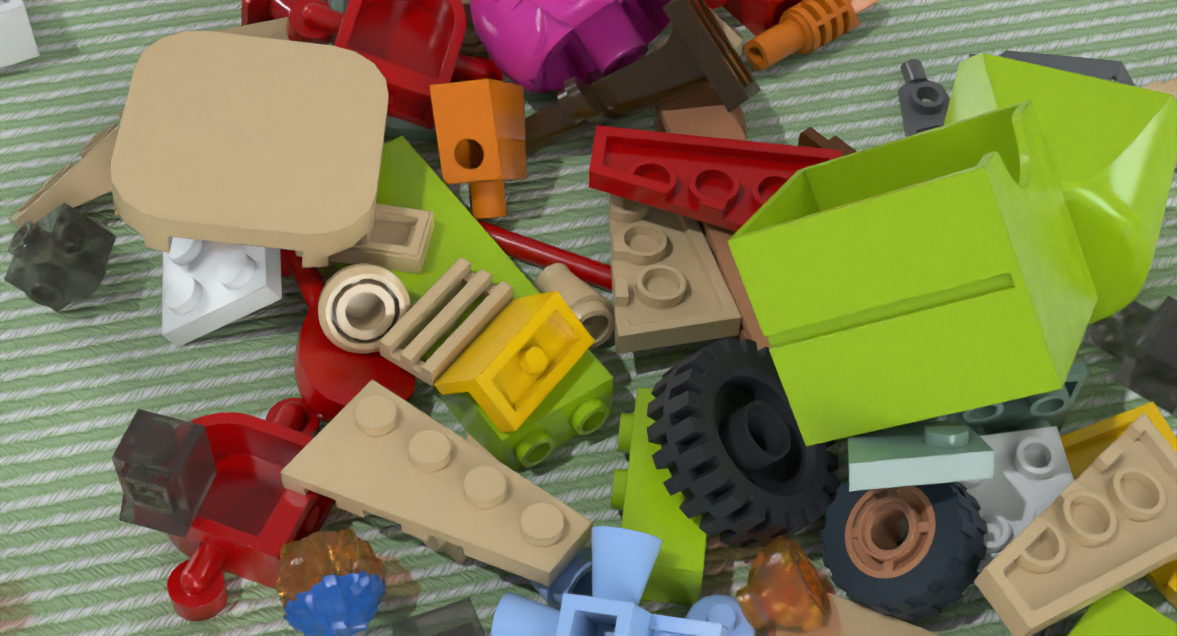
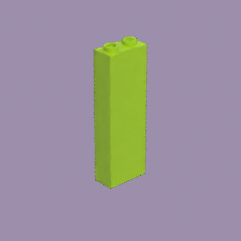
(581, 397)

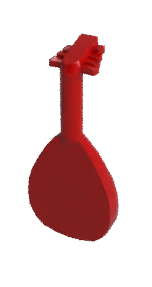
(324, 372)

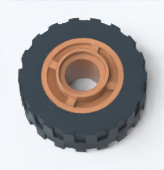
(926, 569)

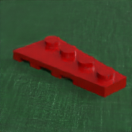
(696, 175)

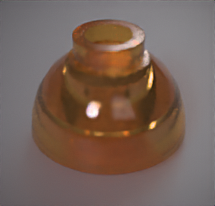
(784, 590)

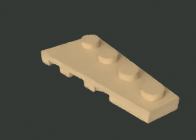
(664, 280)
(420, 474)

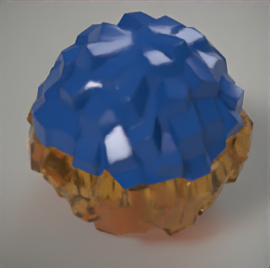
(330, 583)

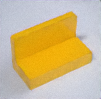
(518, 358)

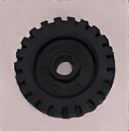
(737, 446)

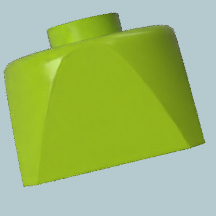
(1109, 153)

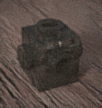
(59, 257)

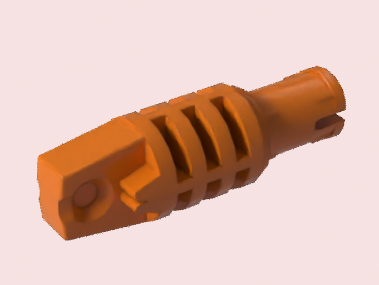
(804, 30)

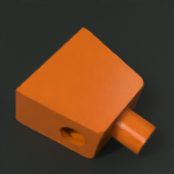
(481, 139)

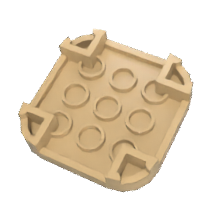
(251, 144)

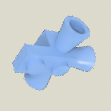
(619, 575)

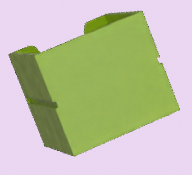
(919, 277)

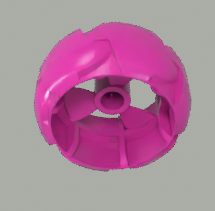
(561, 39)

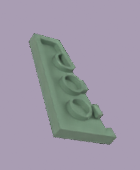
(918, 454)

